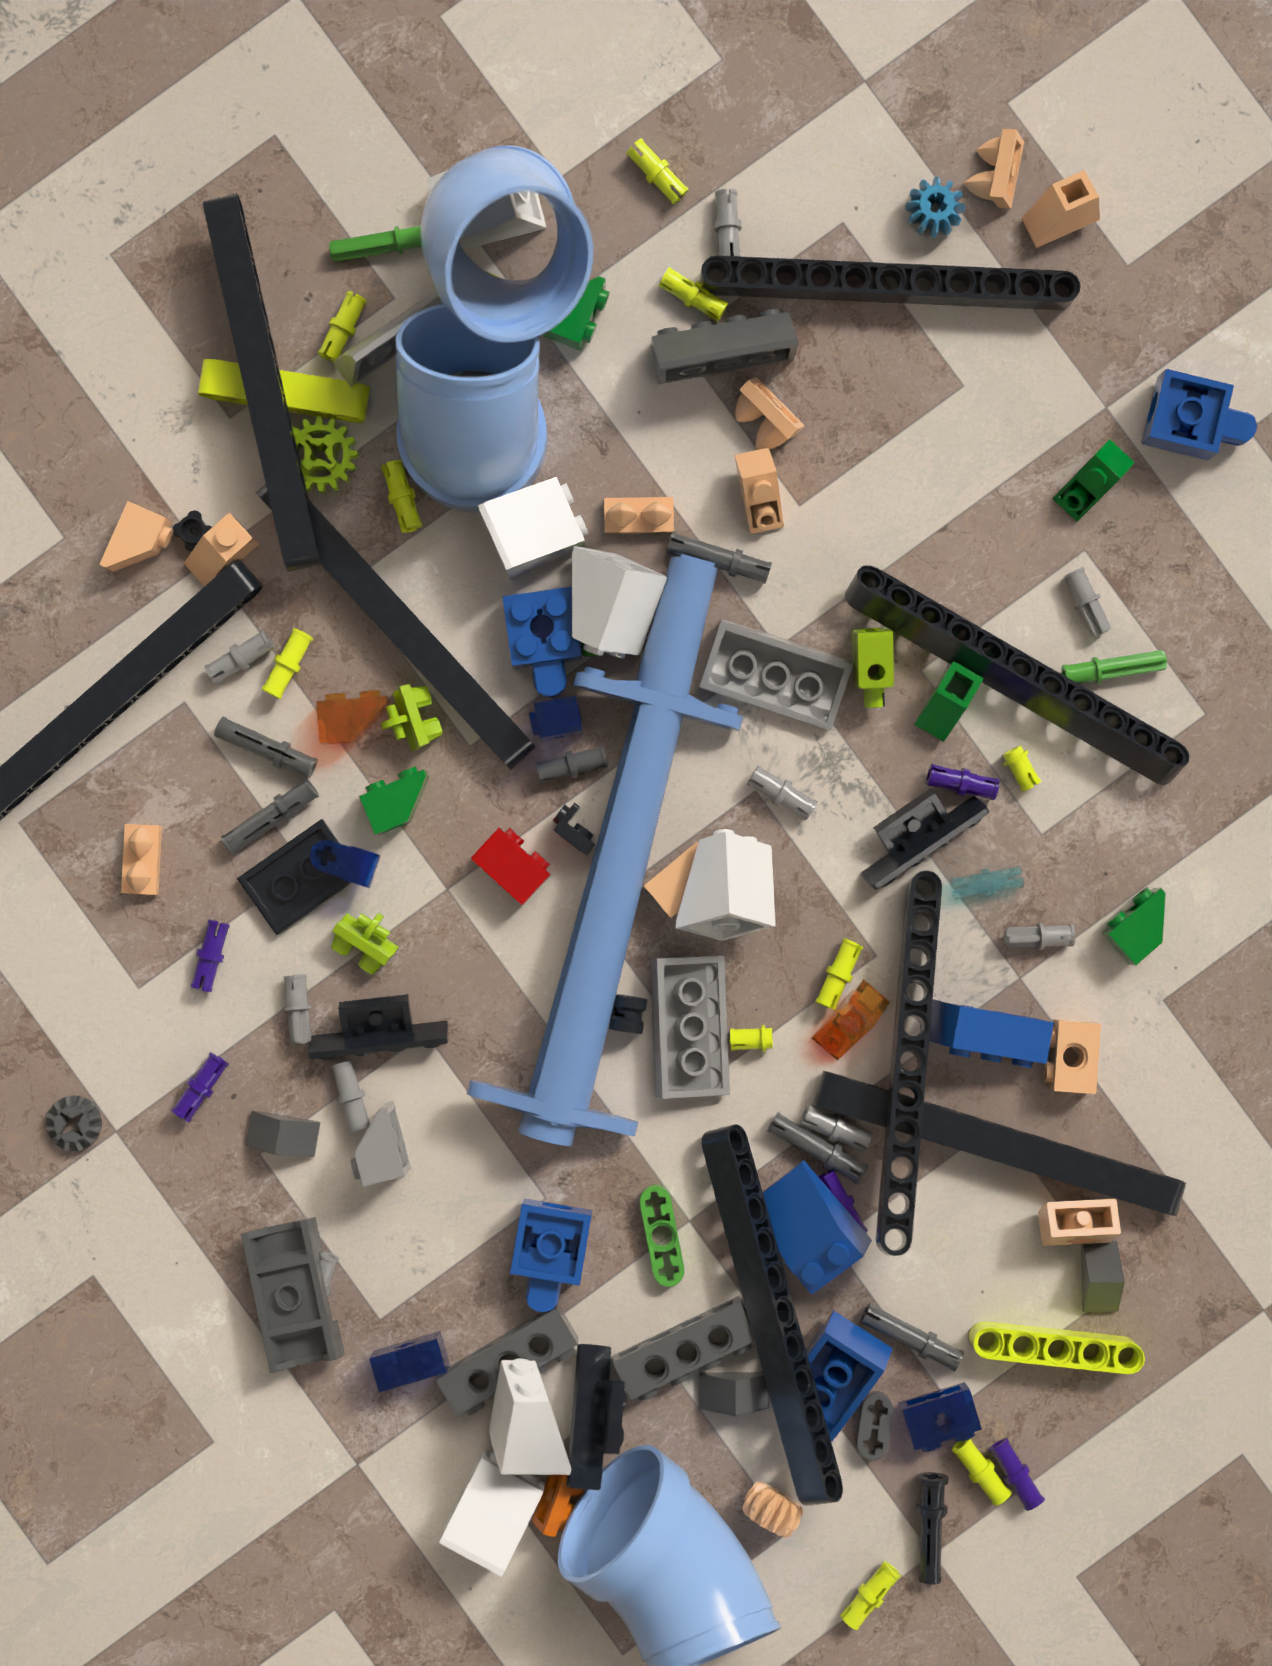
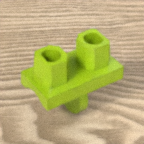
(406, 719)
(366, 936)

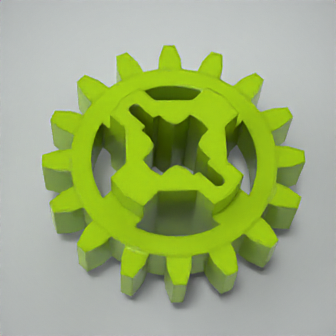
(331, 445)

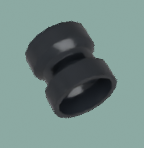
(628, 1014)

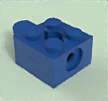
(1194, 416)
(542, 636)
(549, 1249)

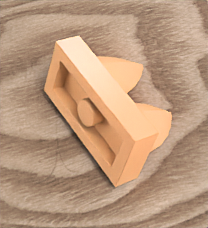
(999, 184)
(779, 421)
(639, 515)
(141, 859)

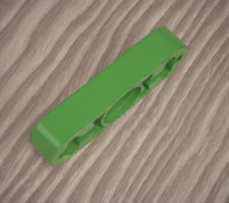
(675, 1258)

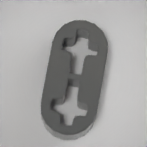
(882, 1426)

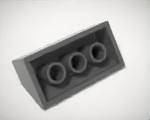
(724, 346)

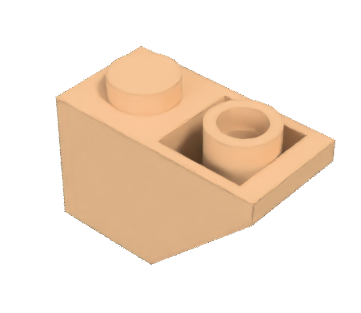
(1062, 209)
(759, 490)

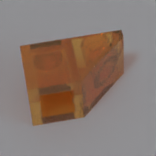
(348, 719)
(851, 1020)

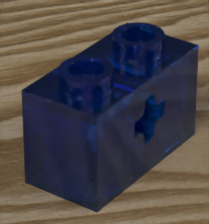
(556, 719)
(409, 1361)
(922, 1411)

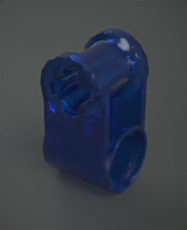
(350, 864)

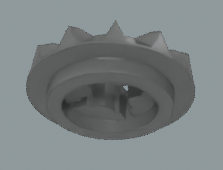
(89, 1124)

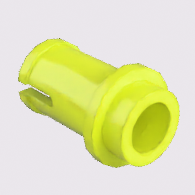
(1021, 768)
(751, 1038)

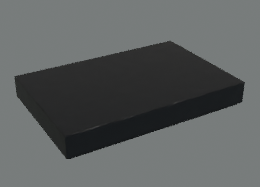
(288, 884)

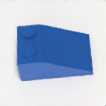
(813, 1228)
(844, 1368)

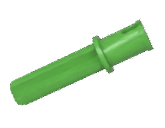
(375, 244)
(1115, 667)

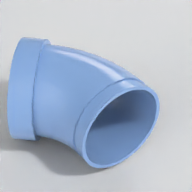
(489, 304)
(465, 434)
(664, 1563)

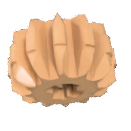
(772, 1509)

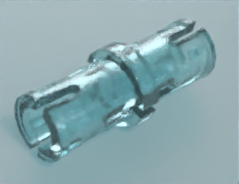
(987, 882)

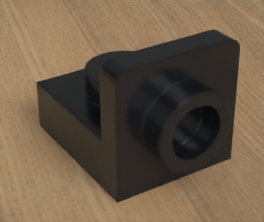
(577, 836)

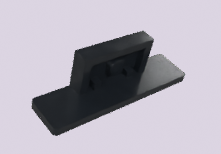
(917, 832)
(377, 1027)
(595, 1416)

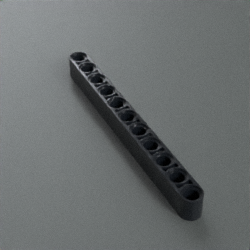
(905, 276)
(262, 382)
(417, 643)
(1017, 675)
(125, 683)
(899, 1077)
(1007, 1145)
(772, 1316)

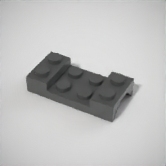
(291, 1294)

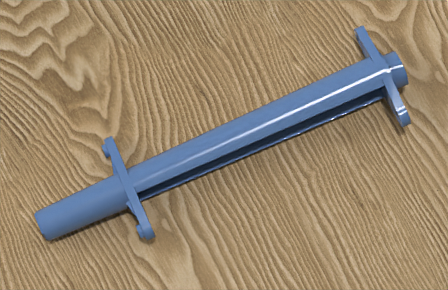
(601, 934)

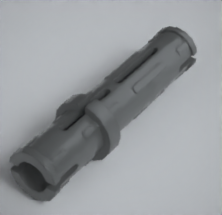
(723, 558)
(301, 764)
(281, 808)
(816, 1147)
(912, 1337)

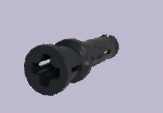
(931, 1511)

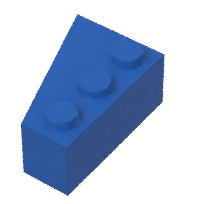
(990, 1033)

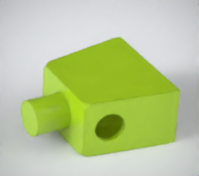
(869, 648)

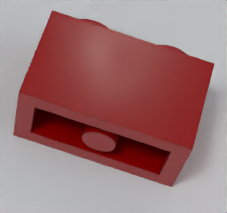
(511, 865)

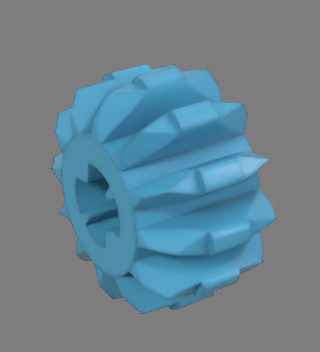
(925, 198)

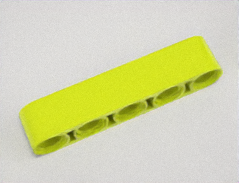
(303, 392)
(1070, 1356)

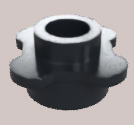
(183, 529)

